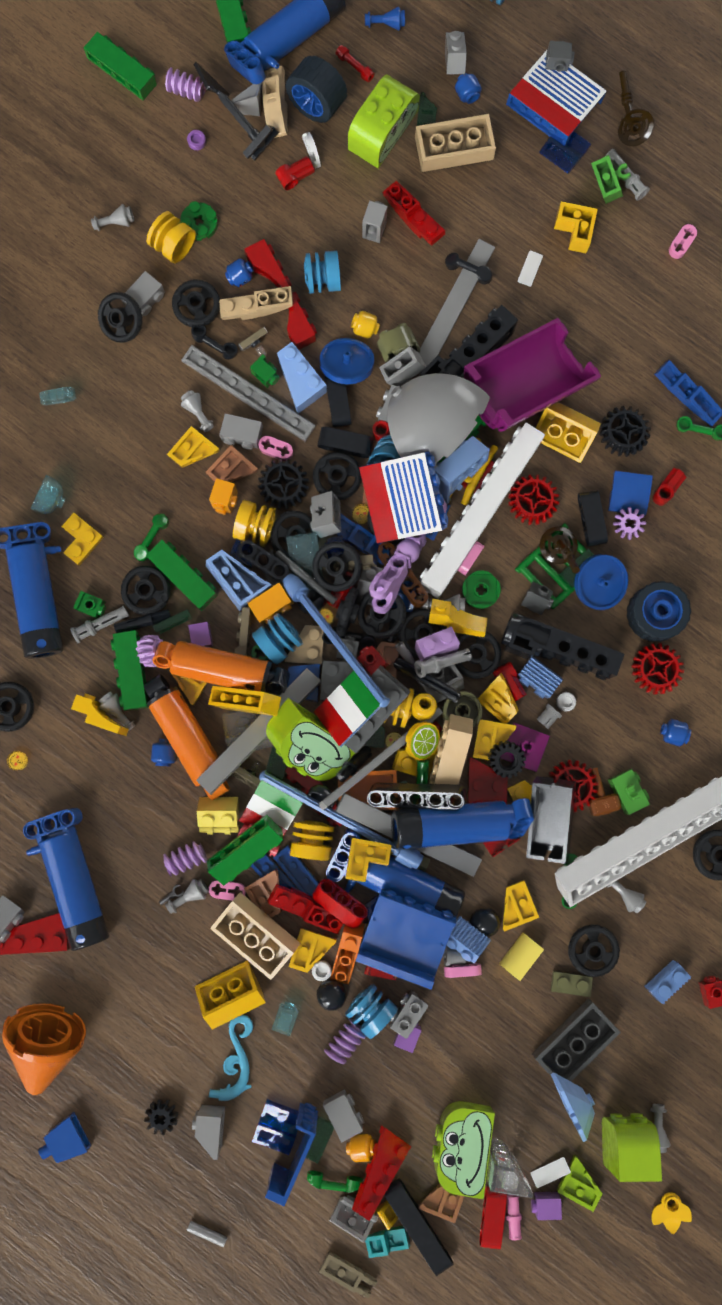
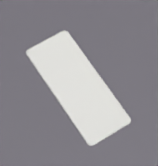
(530, 268)
(550, 1172)

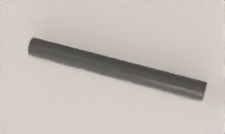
(306, 577)

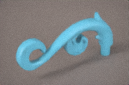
(241, 1058)

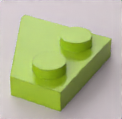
(580, 1186)

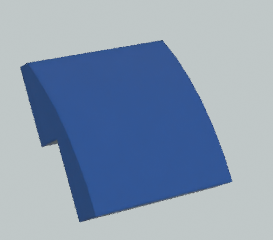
(630, 491)

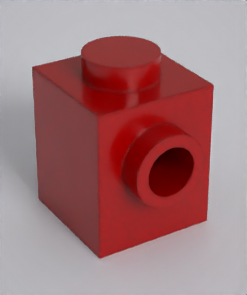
(372, 659)
(711, 991)

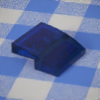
(565, 156)
(276, 1127)

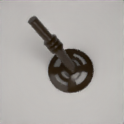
(630, 120)
(560, 547)

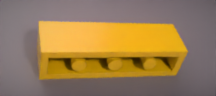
(244, 700)

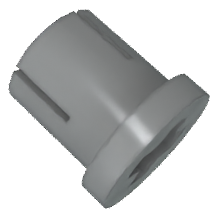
(549, 716)
(453, 957)

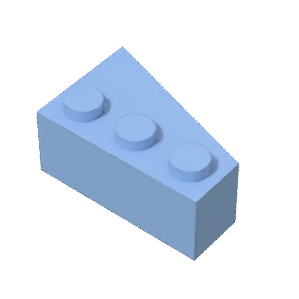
(301, 378)
(461, 464)
(235, 579)

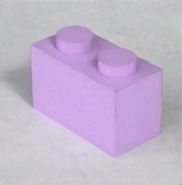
(437, 644)

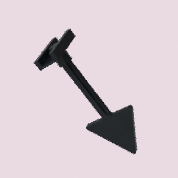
(261, 139)

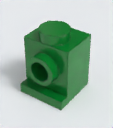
(264, 371)
(82, 602)

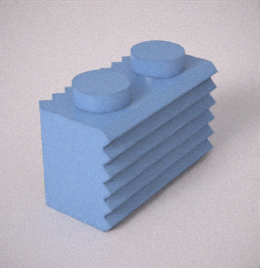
(539, 678)
(467, 940)
(667, 981)

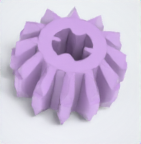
(622, 520)
(146, 649)

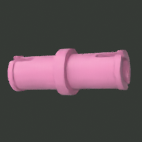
(514, 1217)

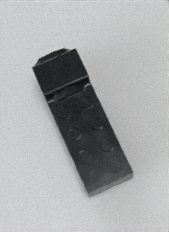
(486, 339)
(546, 640)

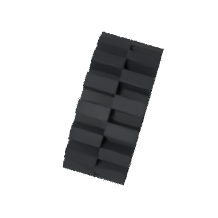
(515, 767)

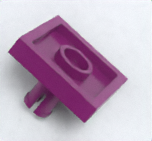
(531, 742)

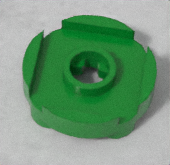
(200, 210)
(489, 583)

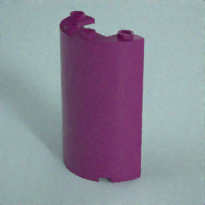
(528, 375)

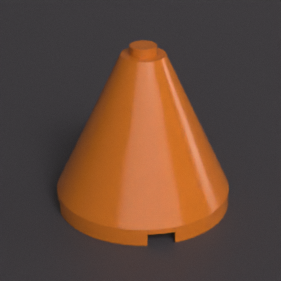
(42, 1043)

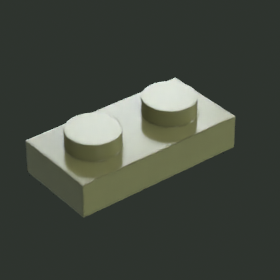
(571, 983)

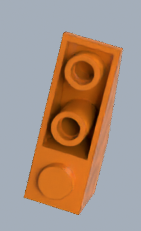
(347, 953)

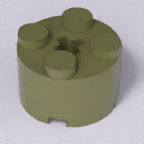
(396, 341)
(470, 704)

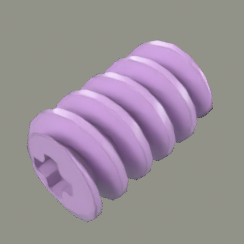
(184, 86)
(185, 858)
(345, 1043)

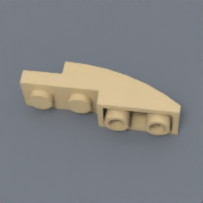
(274, 100)
(257, 305)

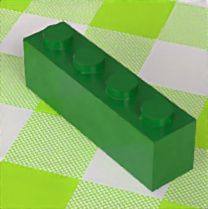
(233, 19)
(120, 65)
(181, 575)
(130, 671)
(245, 850)

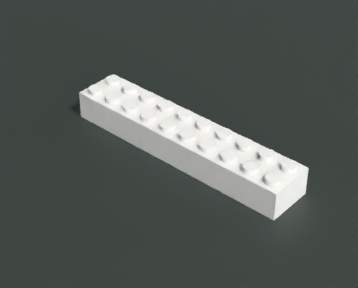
(483, 507)
(641, 843)

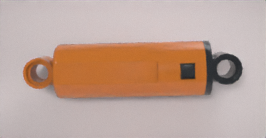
(220, 667)
(182, 730)

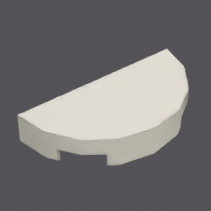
(311, 149)

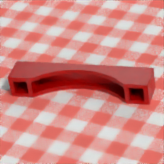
(264, 264)

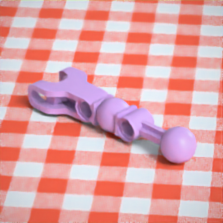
(391, 577)

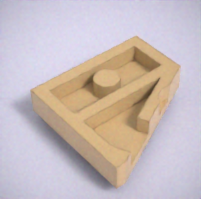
(312, 648)

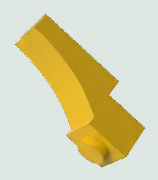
(462, 622)
(95, 715)

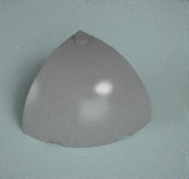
(434, 414)

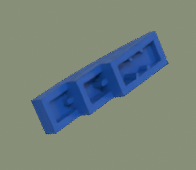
(689, 393)
(360, 538)

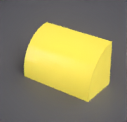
(521, 956)

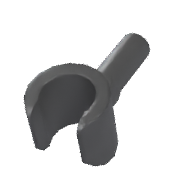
(171, 895)

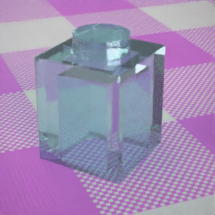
(285, 1018)

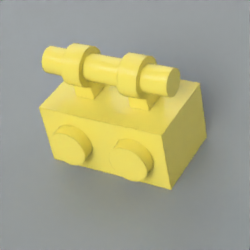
(218, 815)

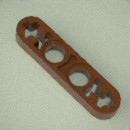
(420, 590)

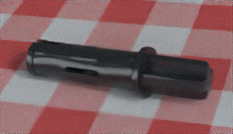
(142, 621)
(350, 767)

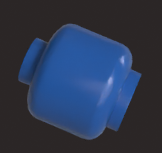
(468, 88)
(239, 272)
(675, 732)
(163, 753)

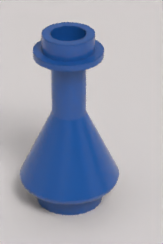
(393, 18)

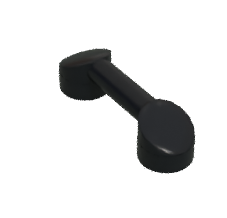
(483, 272)
(229, 349)
(364, 638)

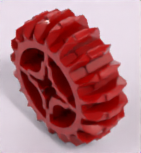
(540, 500)
(653, 662)
(587, 779)

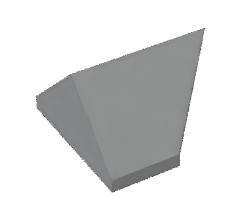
(250, 100)

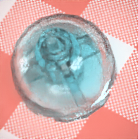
(48, 496)

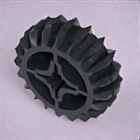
(639, 428)
(290, 483)

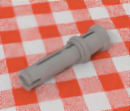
(634, 182)
(90, 627)
(435, 664)

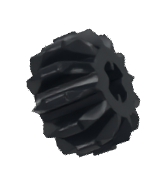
(164, 1123)

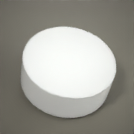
(566, 701)
(321, 970)

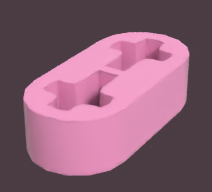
(684, 242)
(277, 444)
(471, 558)
(226, 895)
(462, 970)

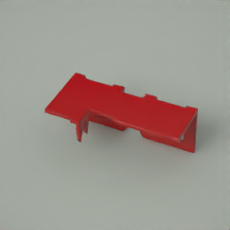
(496, 846)

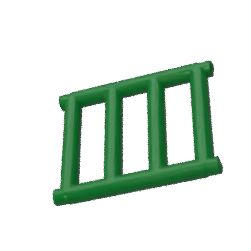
(536, 555)

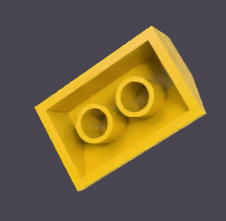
(567, 431)
(229, 995)

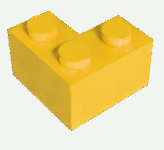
(578, 221)

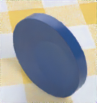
(346, 361)
(601, 582)

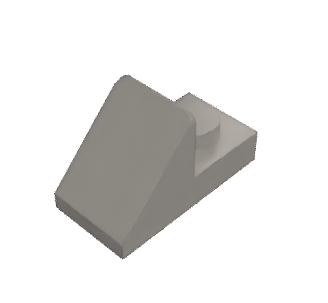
(364, 582)

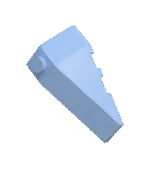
(576, 1104)

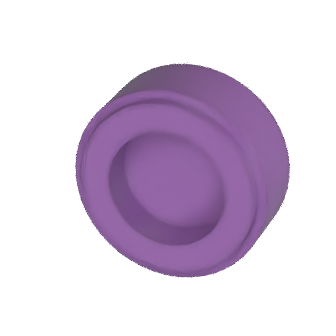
(196, 140)

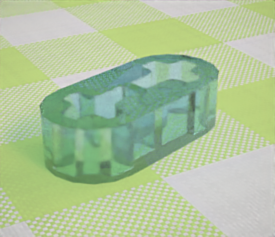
(57, 396)

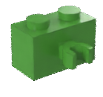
(608, 178)
(629, 791)

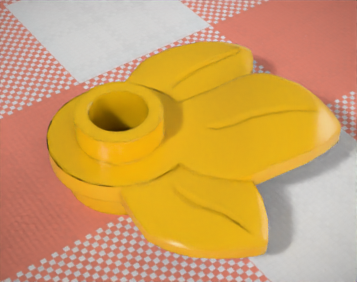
(671, 1214)

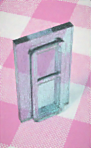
(302, 552)

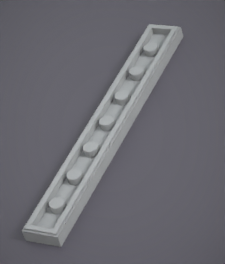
(454, 303)
(248, 393)
(253, 735)
(369, 767)
(381, 822)

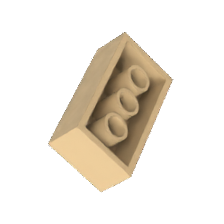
(455, 142)
(451, 751)
(255, 936)

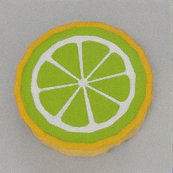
(422, 740)

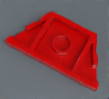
(485, 784)

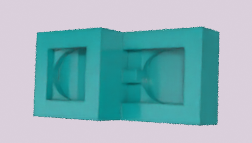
(386, 1240)

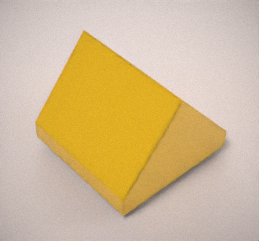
(387, 1214)

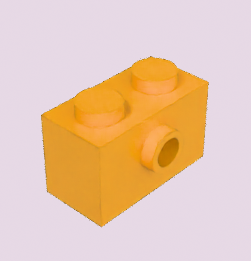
(223, 496)
(271, 602)

